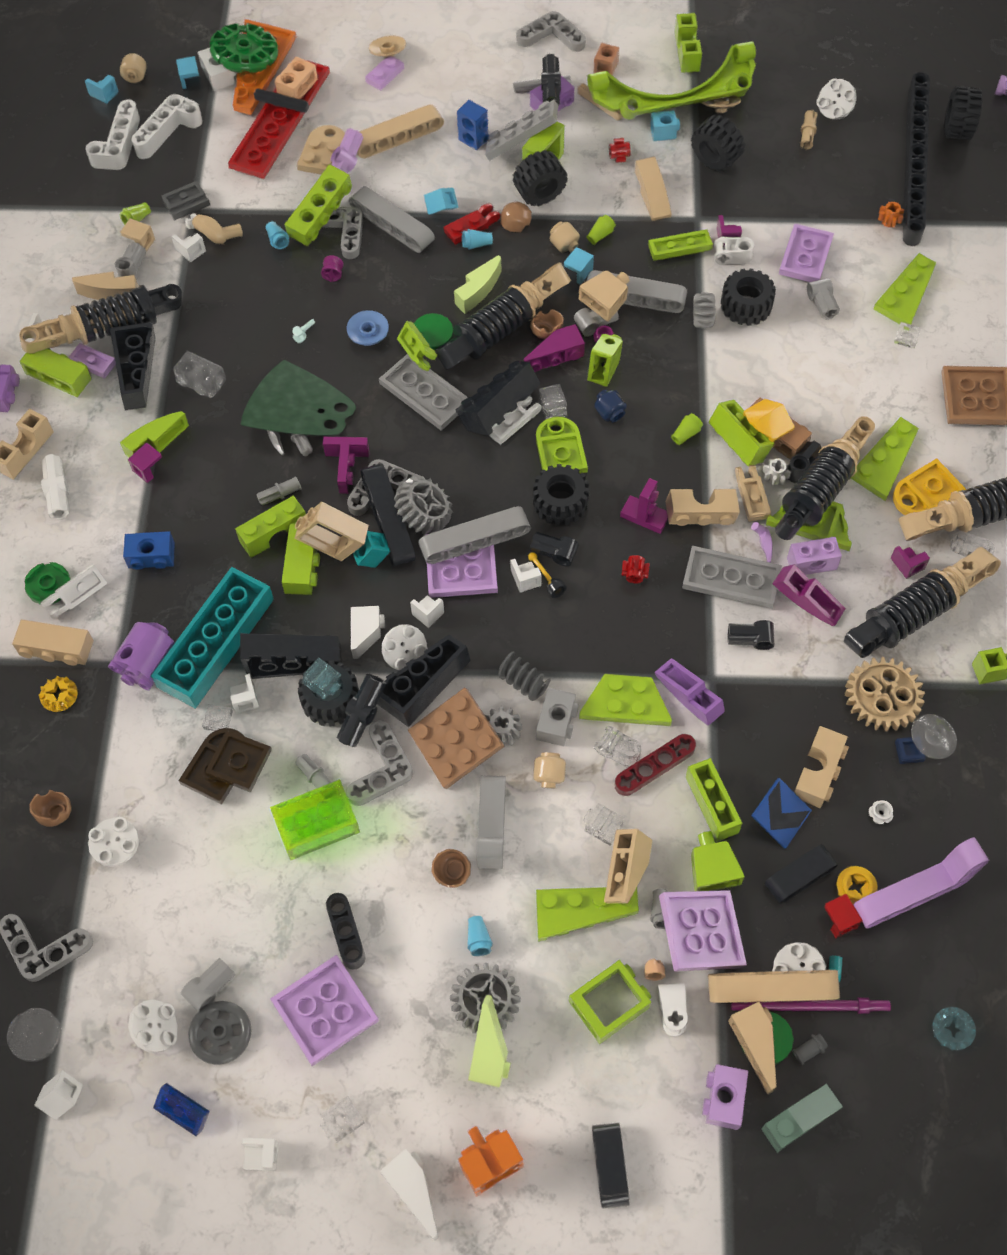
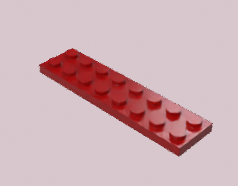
(271, 132)

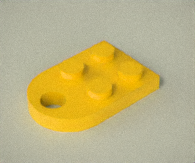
(925, 488)

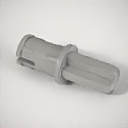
(302, 443)
(279, 491)
(314, 774)

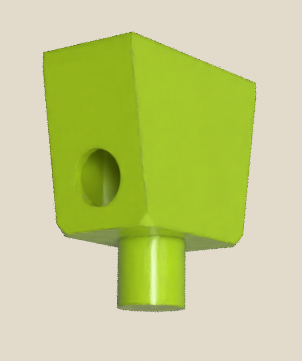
(606, 349)
(714, 865)

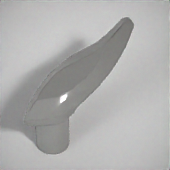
(275, 439)

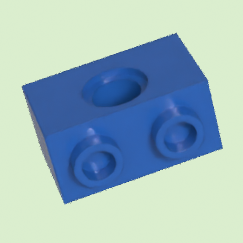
(138, 544)

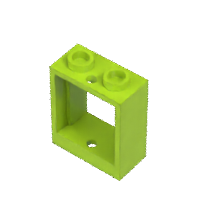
(549, 139)
(588, 1016)

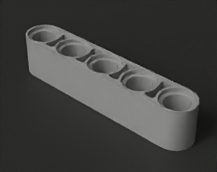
(392, 219)
(652, 294)
(474, 535)

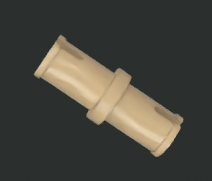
(808, 129)

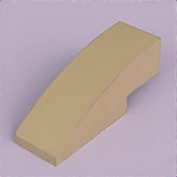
(653, 188)
(103, 285)

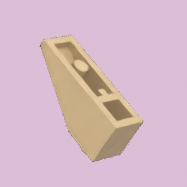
(627, 864)
(755, 1035)

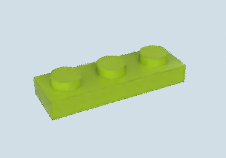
(680, 244)

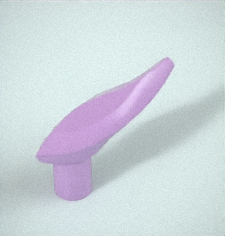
(765, 539)

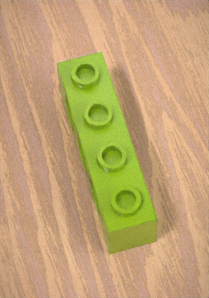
(319, 194)

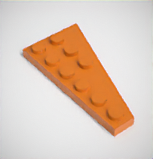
(249, 82)

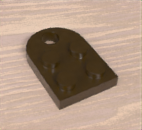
(195, 776)

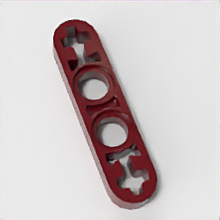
(656, 766)

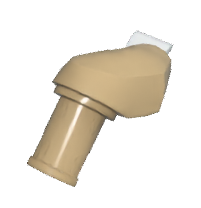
(212, 228)

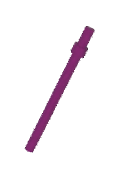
(861, 1005)

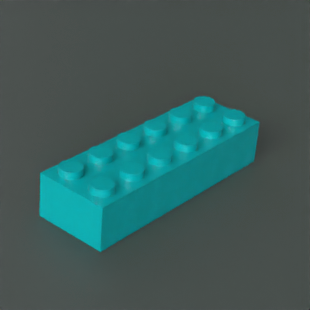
(212, 637)

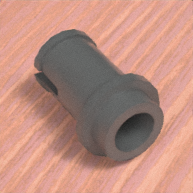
(810, 1048)

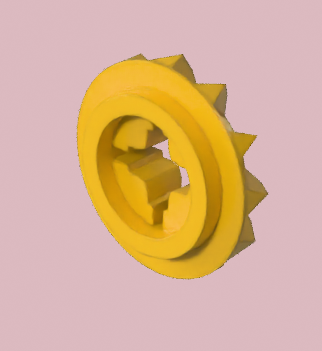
(65, 699)
(859, 875)

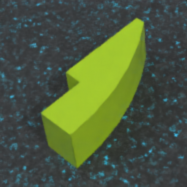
(156, 433)

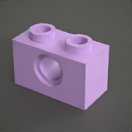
(815, 555)
(734, 1082)

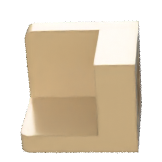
(139, 232)

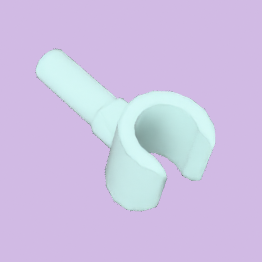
(299, 333)

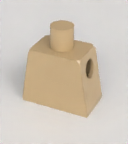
(605, 293)

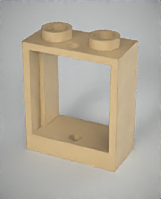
(338, 547)

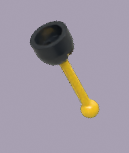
(555, 586)

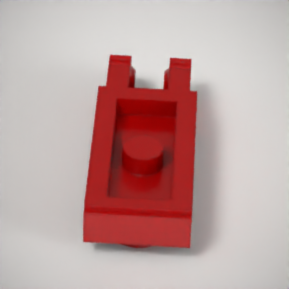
(473, 221)

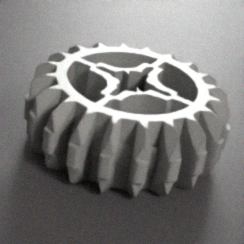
(423, 505)
(491, 977)

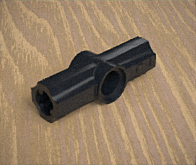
(551, 78)
(361, 710)

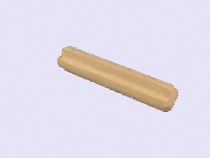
(584, 91)

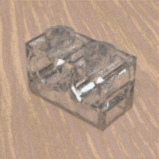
(199, 374)

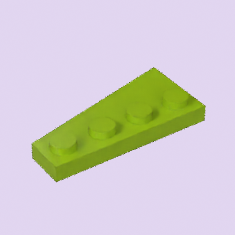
(906, 292)
(883, 462)
(577, 908)

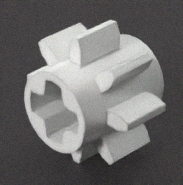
(776, 471)

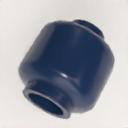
(610, 405)

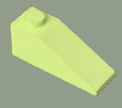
(490, 1049)

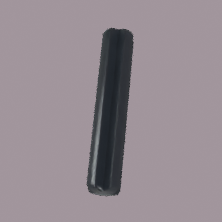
(281, 100)

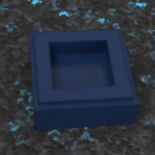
(908, 751)

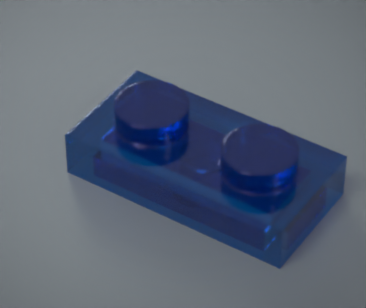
(181, 1109)

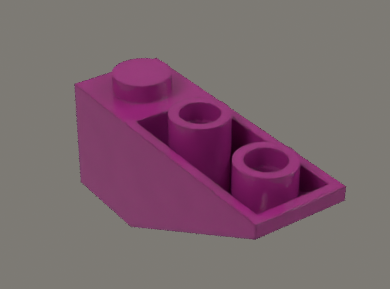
(559, 347)

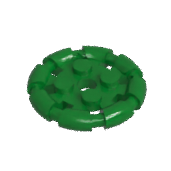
(243, 49)

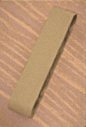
(399, 130)
(774, 986)

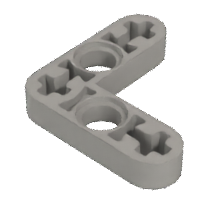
(551, 23)
(344, 221)
(392, 470)
(391, 765)
(34, 956)

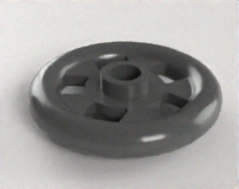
(238, 1043)

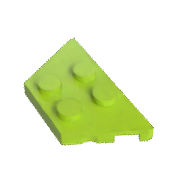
(830, 525)
(626, 701)

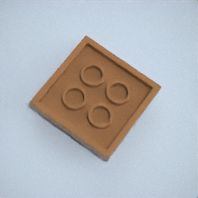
(975, 394)
(455, 738)

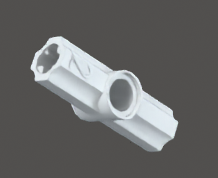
(55, 487)

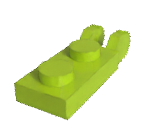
(416, 345)

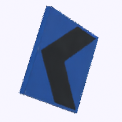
(781, 813)

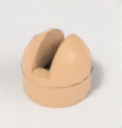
(654, 970)

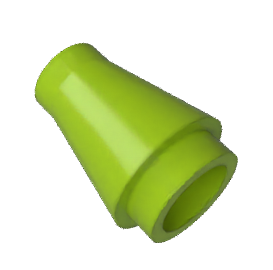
(135, 212)
(602, 228)
(688, 427)

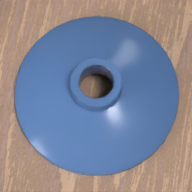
(367, 328)

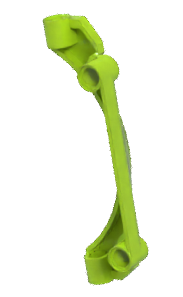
(736, 69)

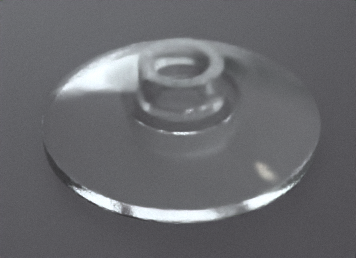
(927, 740)

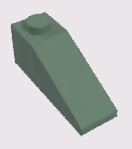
(801, 1117)

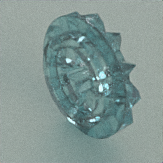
(962, 1021)

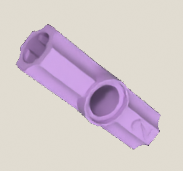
(345, 155)

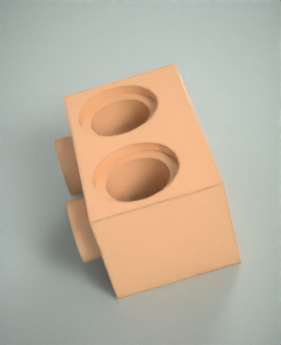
(296, 78)

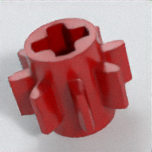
(619, 150)
(635, 569)

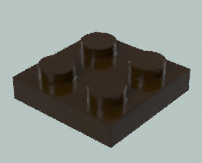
(238, 761)

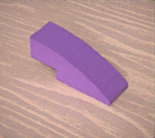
(690, 691)

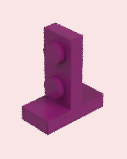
(347, 449)
(645, 510)

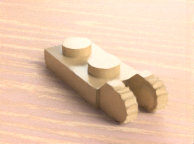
(753, 494)

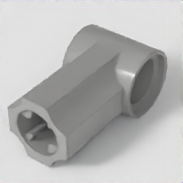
(131, 260)
(822, 293)
(589, 321)
(203, 989)

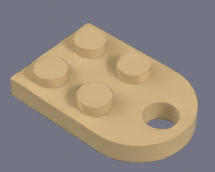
(319, 149)

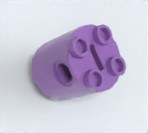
(141, 654)

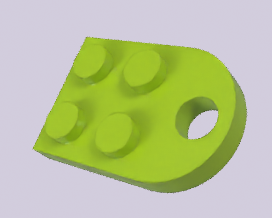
(560, 446)

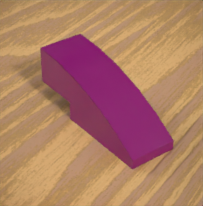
(809, 594)

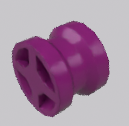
(332, 268)

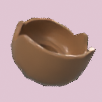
(515, 216)
(545, 324)
(50, 808)
(451, 868)

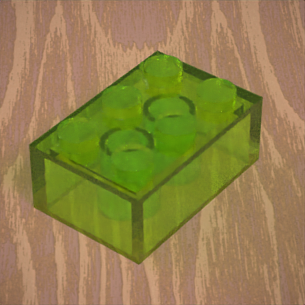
(315, 819)

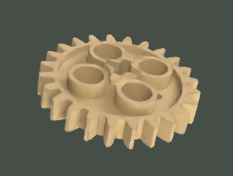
(884, 694)

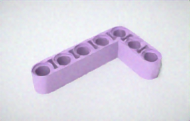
(924, 886)

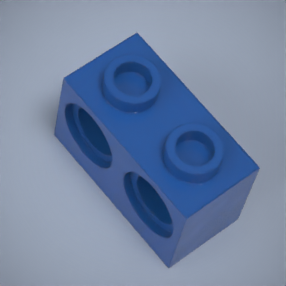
(472, 124)

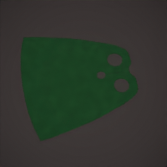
(290, 401)

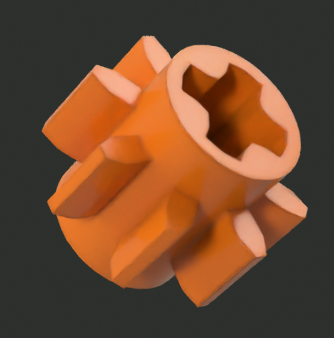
(891, 214)

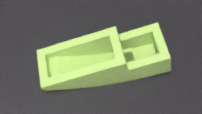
(477, 285)

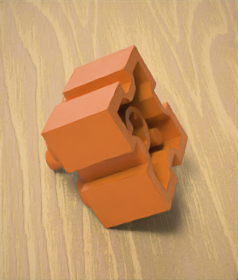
(489, 1160)

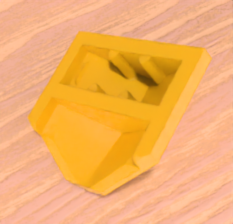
(769, 419)

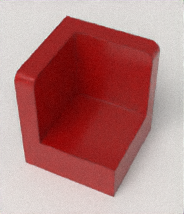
(843, 915)

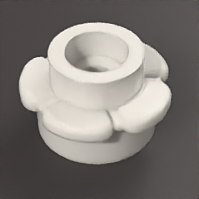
(882, 806)

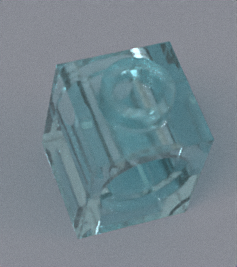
(322, 679)

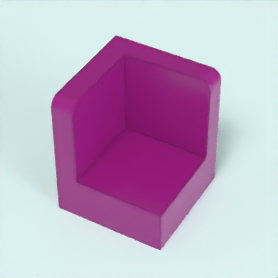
(729, 231)
(143, 460)
(908, 561)

